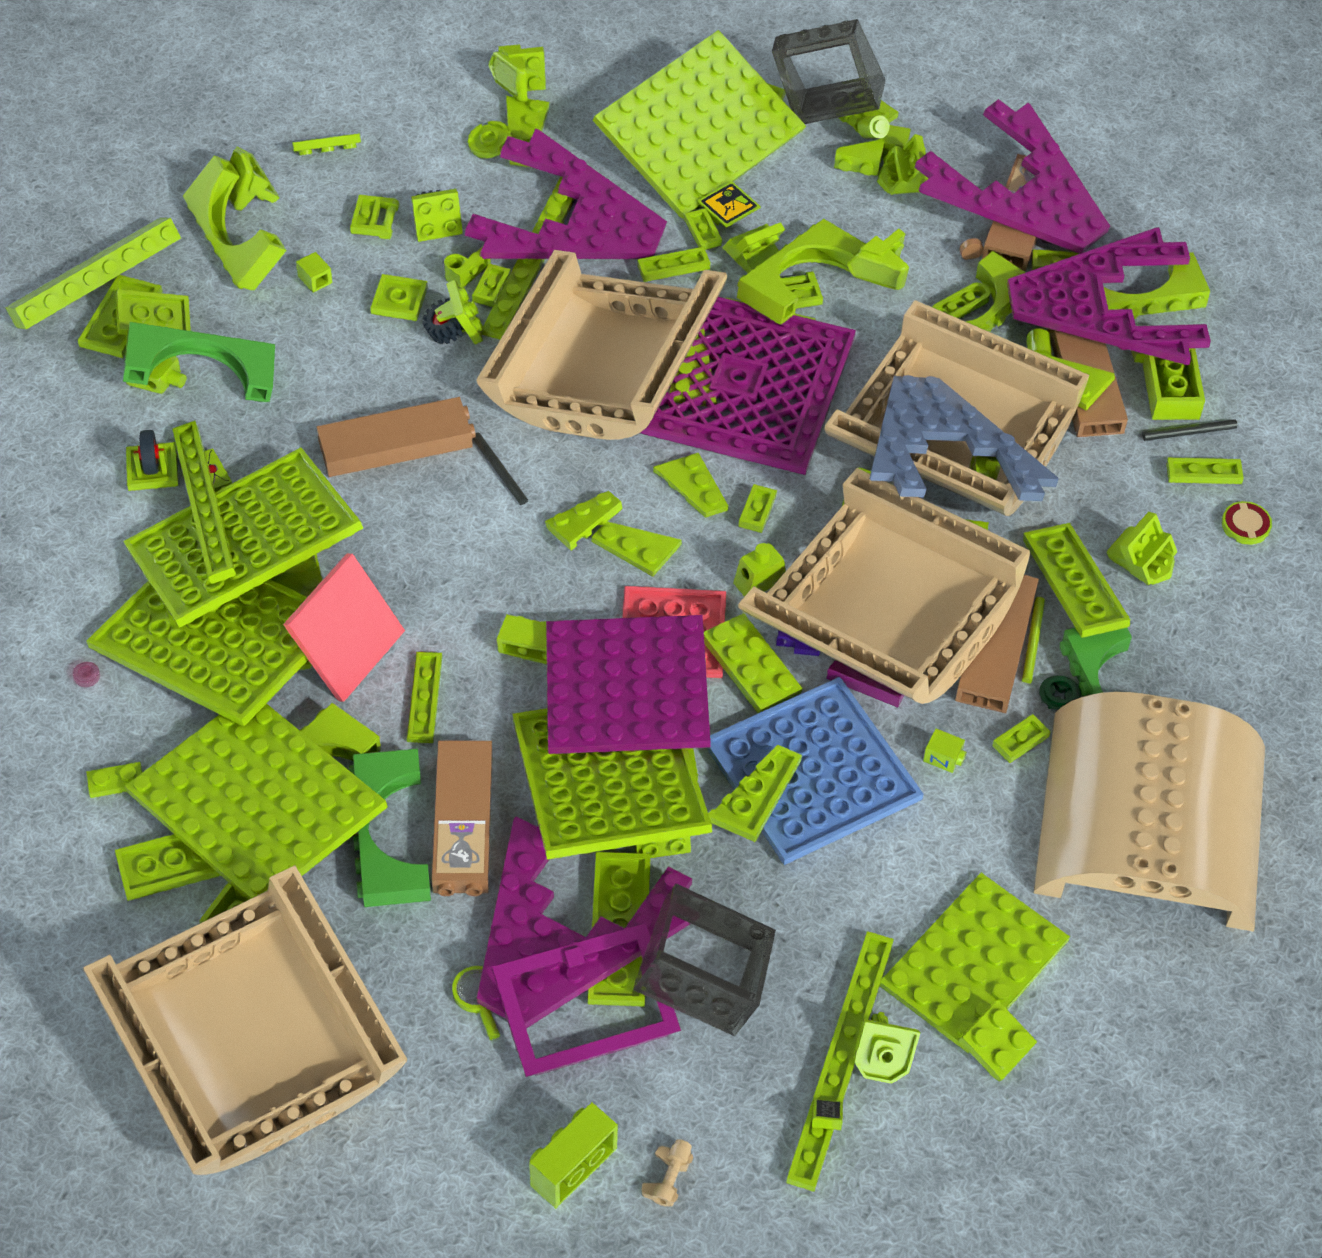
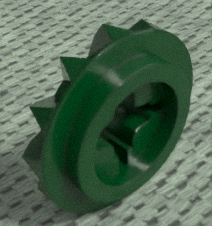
(1063, 685)

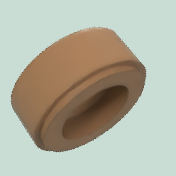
(971, 249)

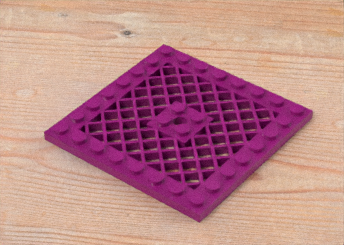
(789, 453)

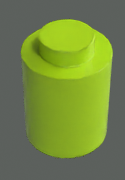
(873, 127)
(1039, 341)

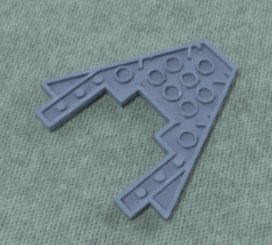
(932, 410)

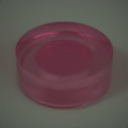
(86, 674)

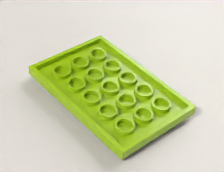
(973, 955)

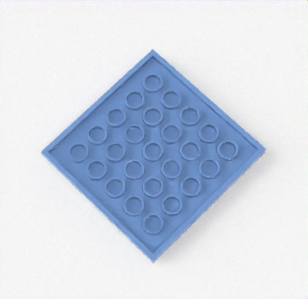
(844, 772)

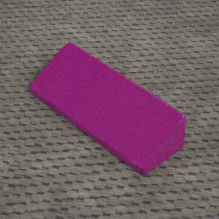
(863, 684)

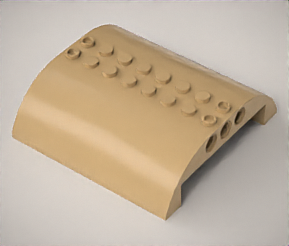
(595, 349)
(1002, 380)
(896, 589)
(1154, 802)
(249, 1026)

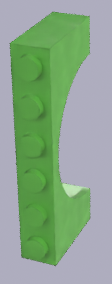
(153, 344)
(1090, 653)
(383, 877)

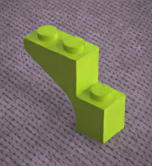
(867, 156)

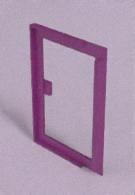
(574, 956)

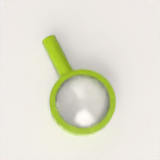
(465, 993)

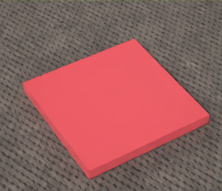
(679, 602)
(344, 627)

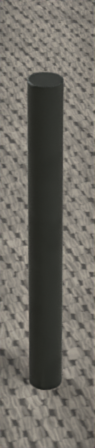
(1189, 430)
(500, 469)

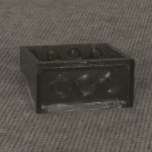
(833, 99)
(694, 989)

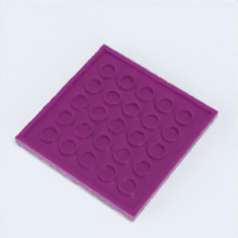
(626, 684)

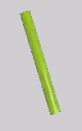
(1033, 640)

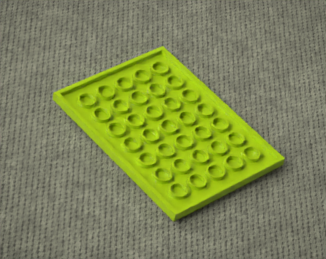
(699, 123)
(270, 525)
(221, 660)
(607, 797)
(255, 799)

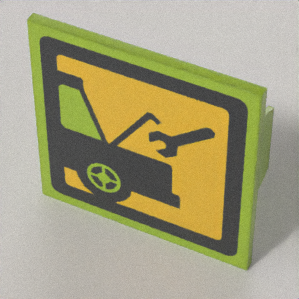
(728, 204)

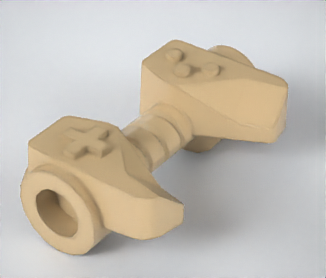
(677, 1159)

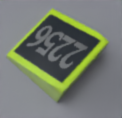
(827, 1114)

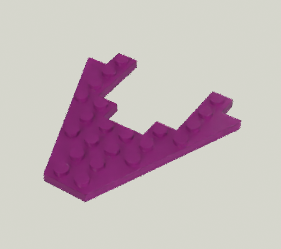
(1048, 206)
(602, 225)
(1073, 298)
(523, 931)

